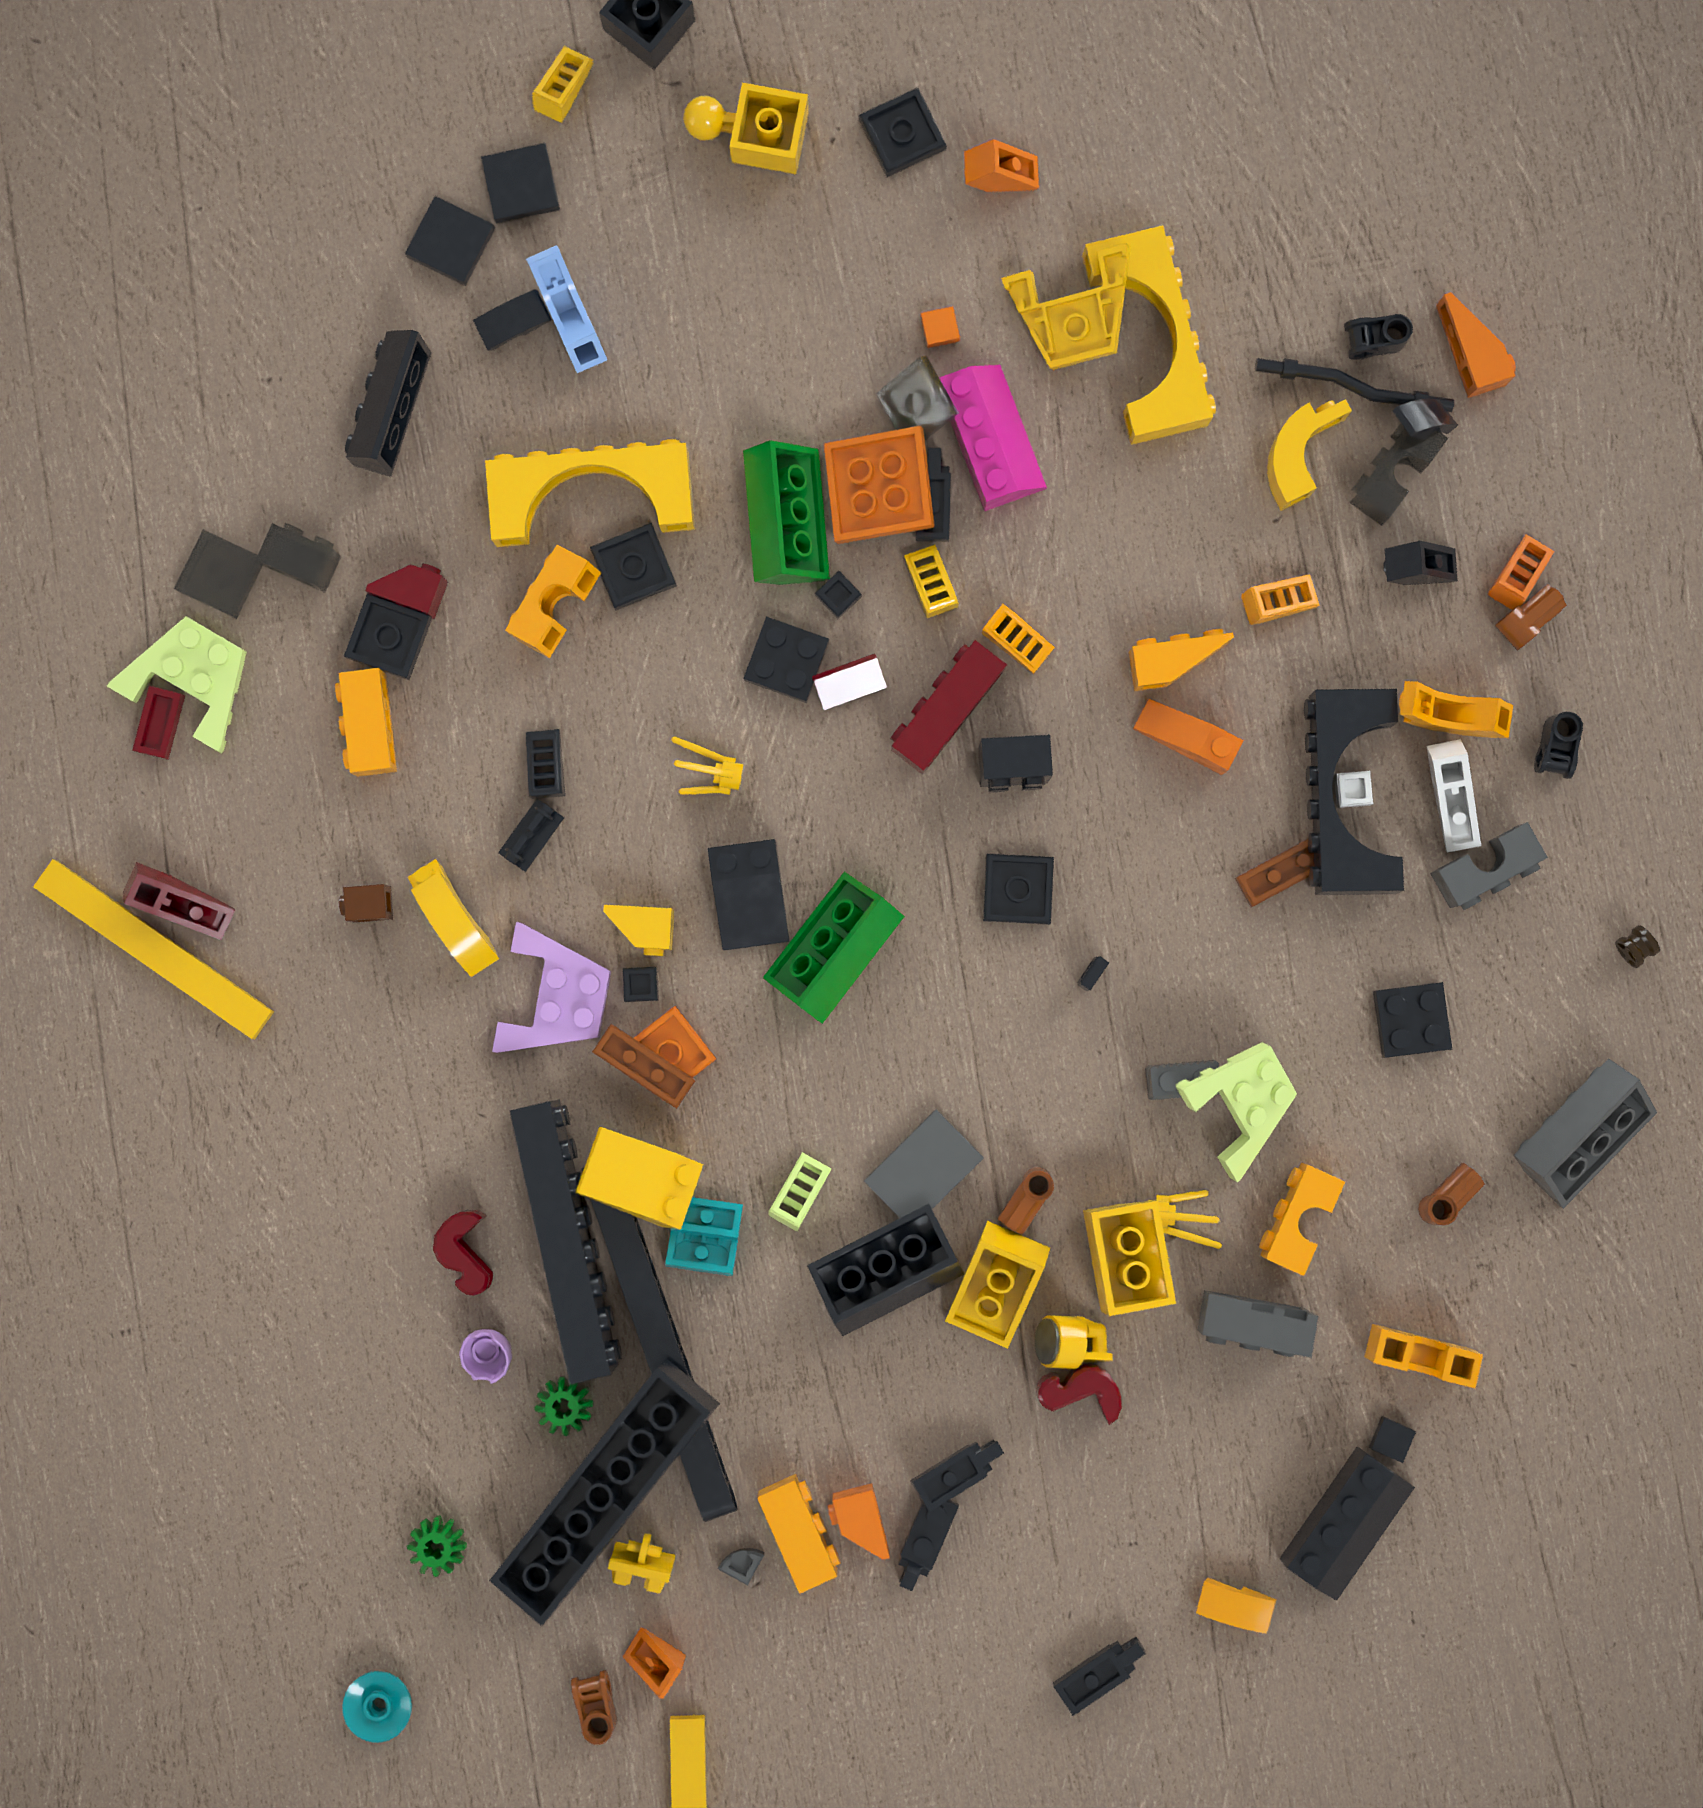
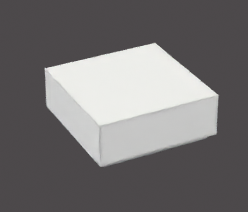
(1353, 789)

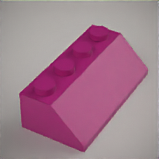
(992, 436)

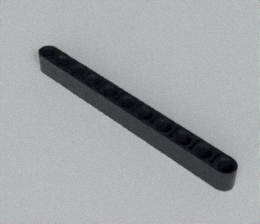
(662, 1342)

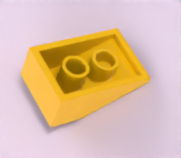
(639, 1178)
(998, 1284)

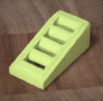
(786, 1218)

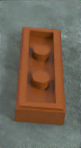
(1276, 874)
(644, 1066)

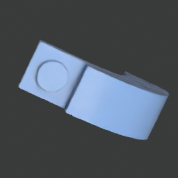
(566, 309)

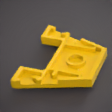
(1079, 324)

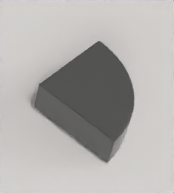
(742, 1564)

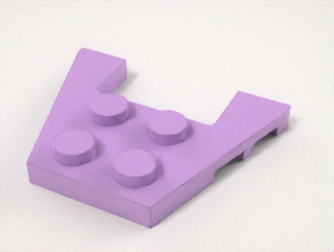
(568, 999)

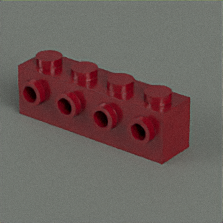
(948, 706)

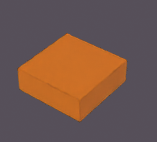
(940, 327)

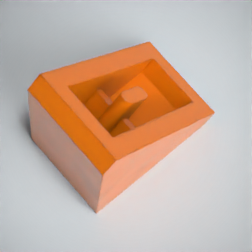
(654, 1661)

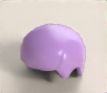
(486, 1355)

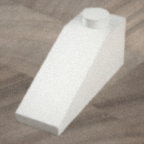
(1454, 795)

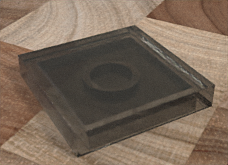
(917, 399)
(219, 574)

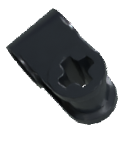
(1370, 335)
(1559, 748)

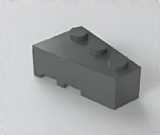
(1257, 1324)

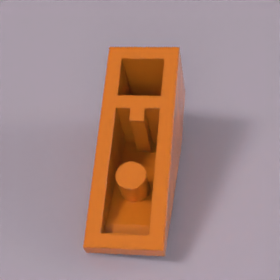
(1476, 350)
(1189, 736)

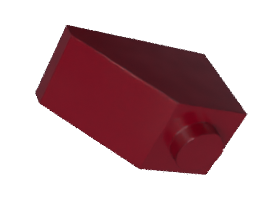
(412, 588)

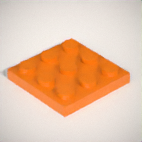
(879, 485)

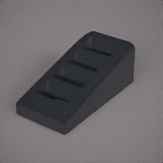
(545, 791)

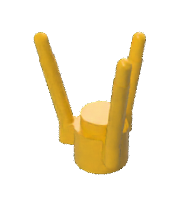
(726, 775)
(1169, 1215)

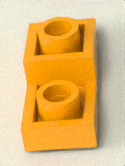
(1236, 1607)

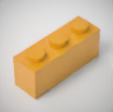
(366, 722)
(799, 1532)

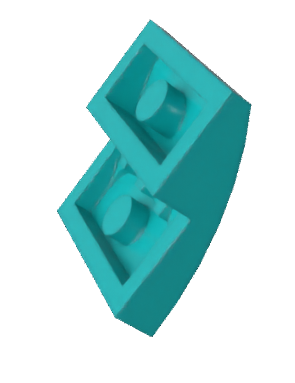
(706, 1238)

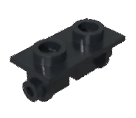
(531, 835)

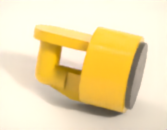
(1063, 1342)

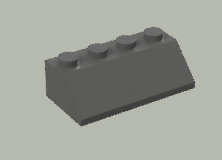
(1586, 1132)

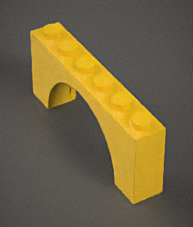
(1181, 398)
(522, 483)

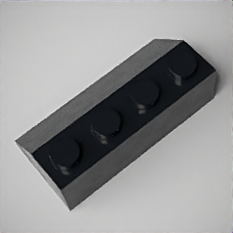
(388, 401)
(885, 1270)
(1346, 1524)

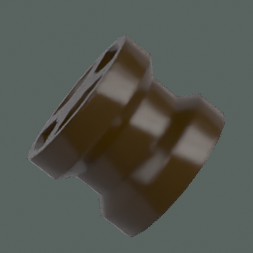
(1637, 946)

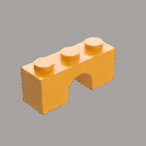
(560, 577)
(1307, 1190)
(1423, 1355)

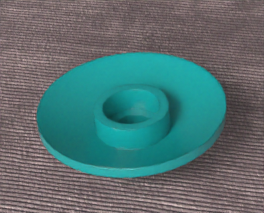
(366, 1718)

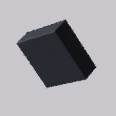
(838, 594)
(1092, 973)
(640, 984)
(1392, 1439)

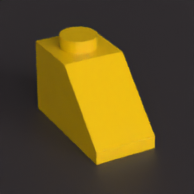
(644, 926)

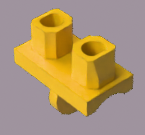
(642, 1561)

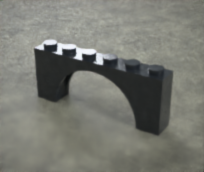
(1340, 860)

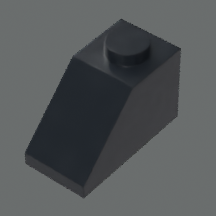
(1420, 564)

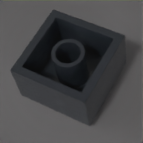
(647, 26)
(1015, 762)

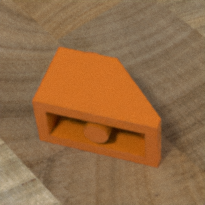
(1000, 168)
(860, 1519)

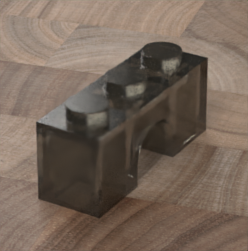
(1380, 492)

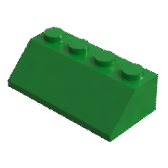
(786, 513)
(833, 947)

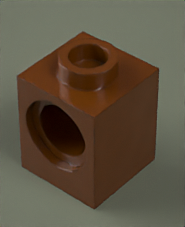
(366, 903)

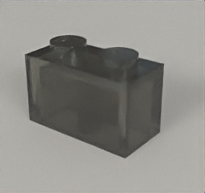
(299, 557)

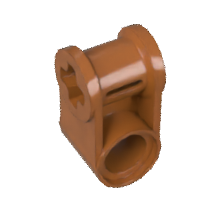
(594, 1699)

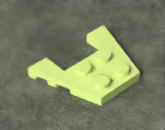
(196, 663)
(1254, 1093)

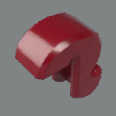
(457, 1255)
(1079, 1384)

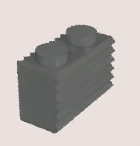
(1163, 1078)

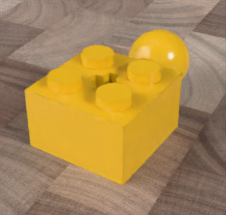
(756, 112)

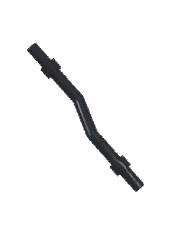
(1290, 369)

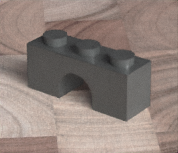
(1515, 853)

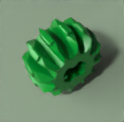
(552, 1408)
(437, 1558)

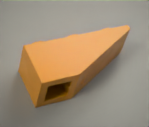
(1163, 663)

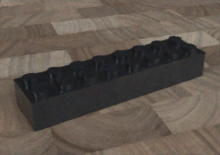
(565, 1241)
(604, 1492)

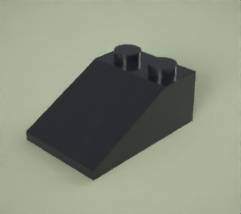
(748, 894)

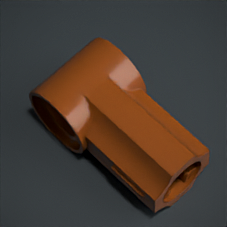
(1525, 621)
(1453, 1194)
(1025, 1203)

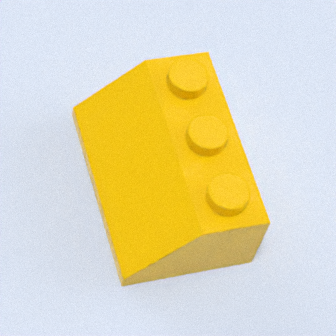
(1129, 1257)

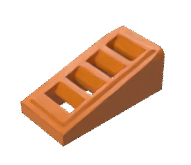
(1509, 590)

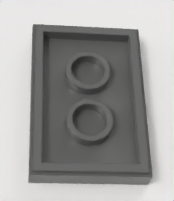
(924, 1166)

